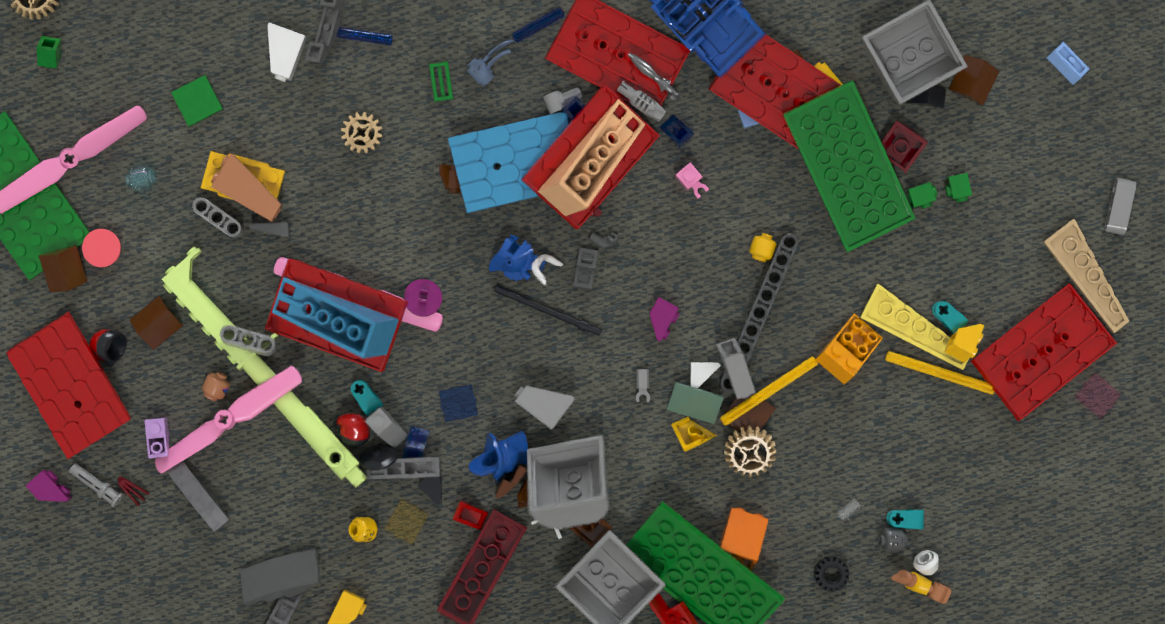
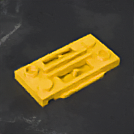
(268, 176)

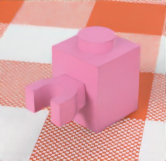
(690, 178)

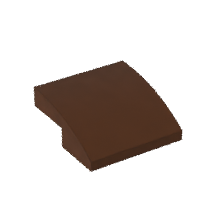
(755, 417)
(507, 485)

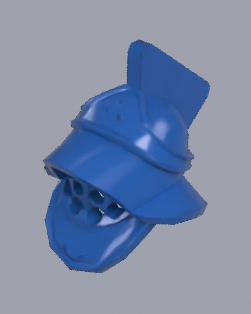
(500, 456)

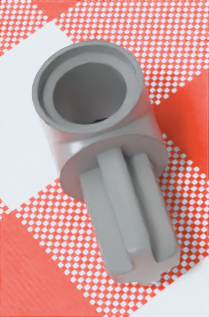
(556, 101)

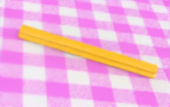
(939, 372)
(768, 391)

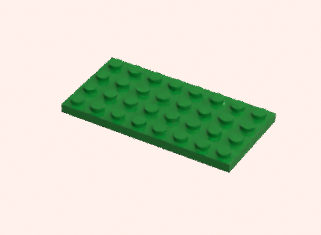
(849, 166)
(40, 222)
(702, 572)

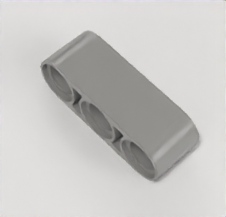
(1120, 206)
(209, 213)
(255, 346)

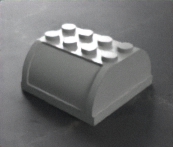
(913, 52)
(568, 483)
(610, 583)

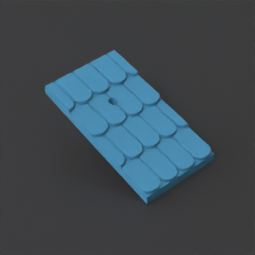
(511, 145)

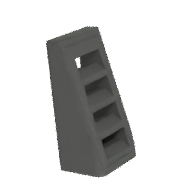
(275, 228)

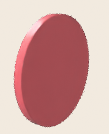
(101, 248)

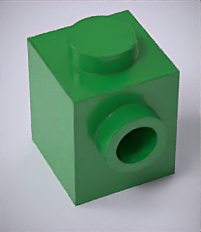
(48, 52)
(958, 187)
(922, 195)

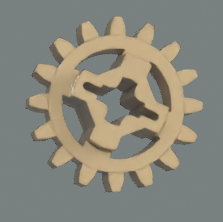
(351, 140)

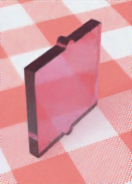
(1098, 395)

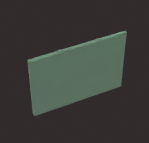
(695, 403)

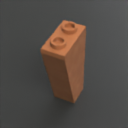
(242, 186)

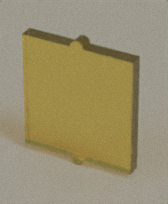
(406, 521)

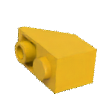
(964, 342)

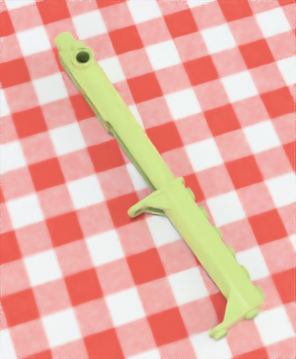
(303, 418)

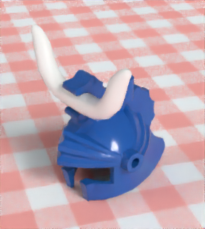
(517, 259)

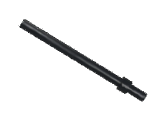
(582, 325)

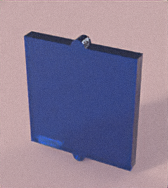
(458, 403)

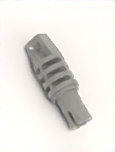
(642, 102)

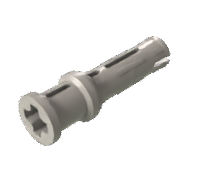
(103, 490)

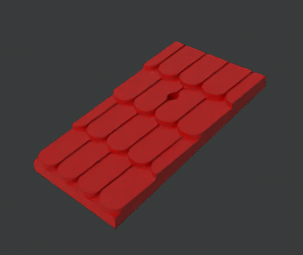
(579, 49)
(788, 85)
(1043, 352)
(58, 373)

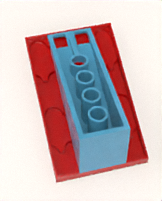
(336, 315)

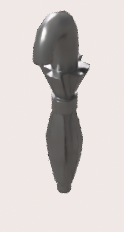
(648, 70)

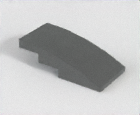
(280, 576)

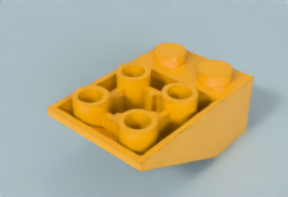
(849, 349)

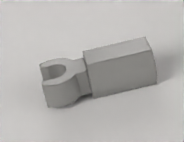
(642, 383)

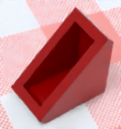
(470, 515)

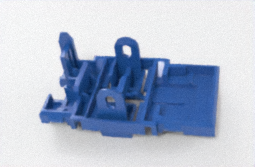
(724, 34)

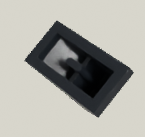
(931, 97)
(432, 488)

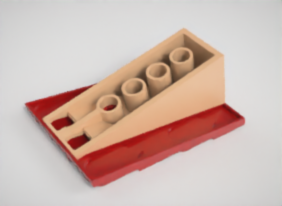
(590, 157)

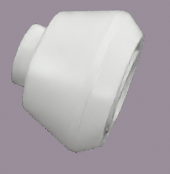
(926, 562)

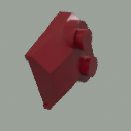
(903, 145)

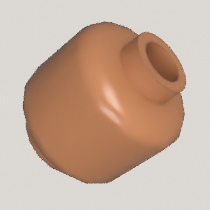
(215, 386)

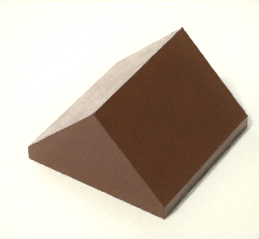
(974, 80)
(63, 269)
(155, 323)
(592, 532)

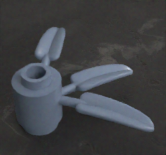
(480, 70)

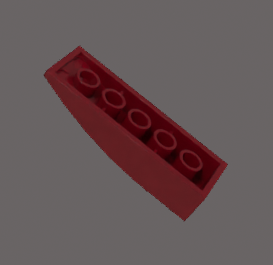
(481, 569)

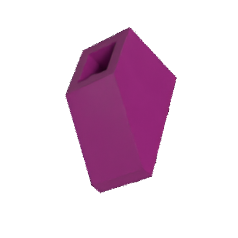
(661, 316)
(46, 488)

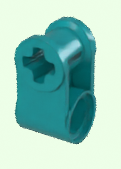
(951, 319)
(368, 400)
(908, 519)

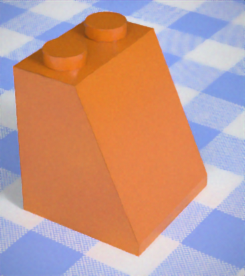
(744, 536)

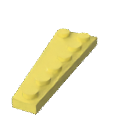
(903, 322)

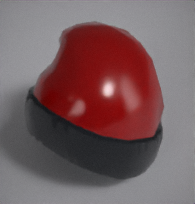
(108, 346)
(352, 429)

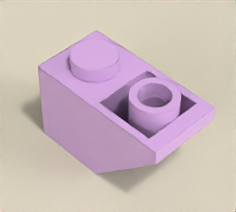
(157, 437)

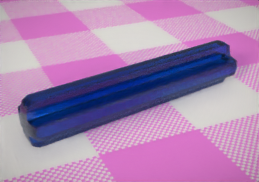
(538, 24)
(366, 36)

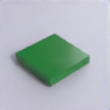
(197, 101)

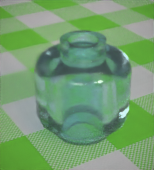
(141, 178)

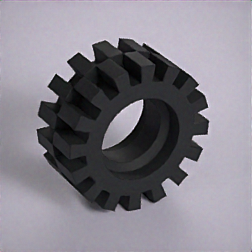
(831, 585)

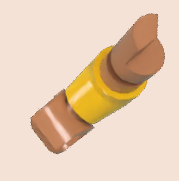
(922, 585)

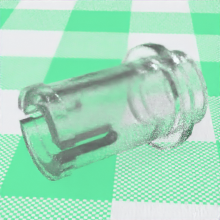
(848, 510)

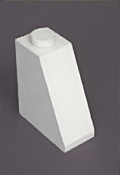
(284, 51)

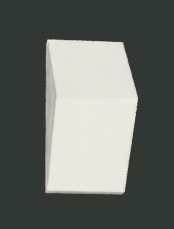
(701, 372)

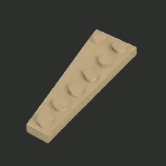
(1078, 262)

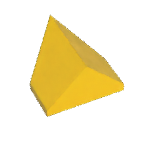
(691, 434)

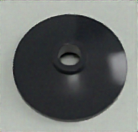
(378, 457)

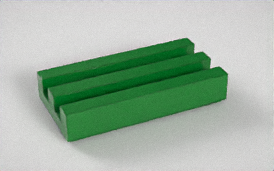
(443, 97)

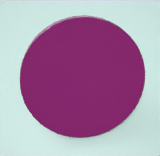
(423, 297)

